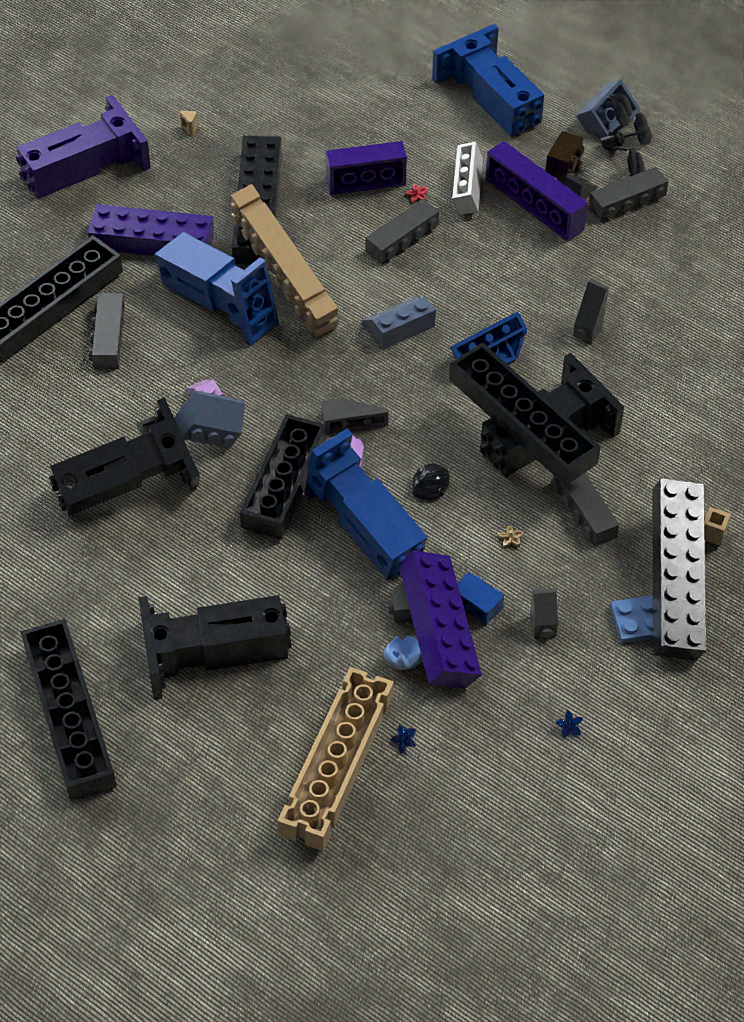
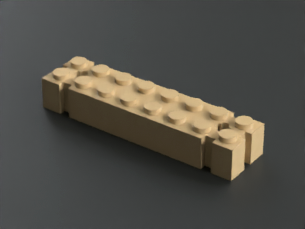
(284, 261)
(335, 759)

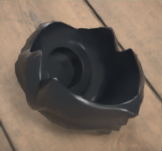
(430, 481)

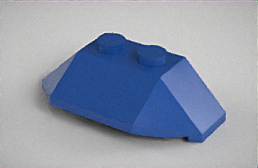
(502, 337)

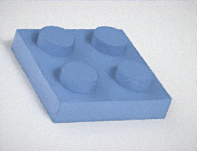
(633, 618)

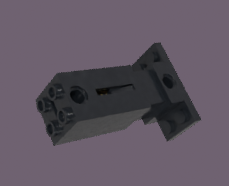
(579, 398)
(123, 465)
(215, 637)

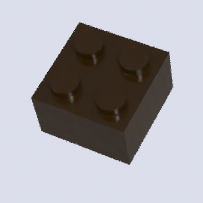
(565, 156)

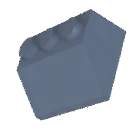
(598, 114)
(401, 321)
(211, 419)

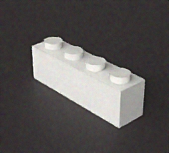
(467, 178)

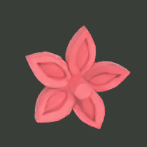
(417, 193)

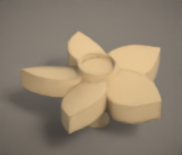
(511, 537)

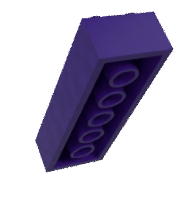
(536, 191)
(145, 229)
(439, 620)

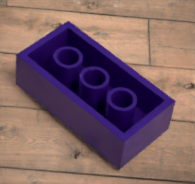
(366, 167)

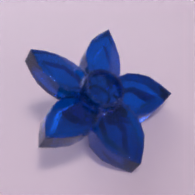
(569, 724)
(404, 738)

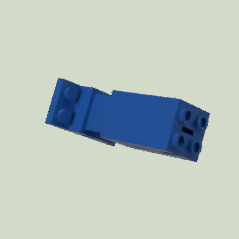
(494, 80)
(216, 282)
(364, 505)

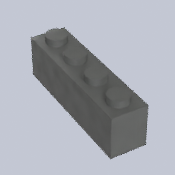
(628, 193)
(402, 231)
(108, 331)
(588, 509)

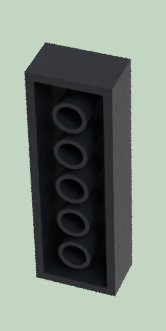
(282, 477)

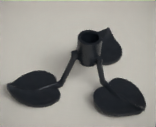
(615, 139)

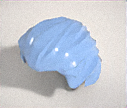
(403, 653)

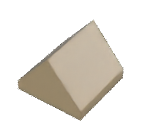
(189, 121)

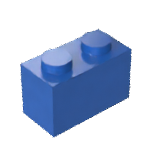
(480, 598)

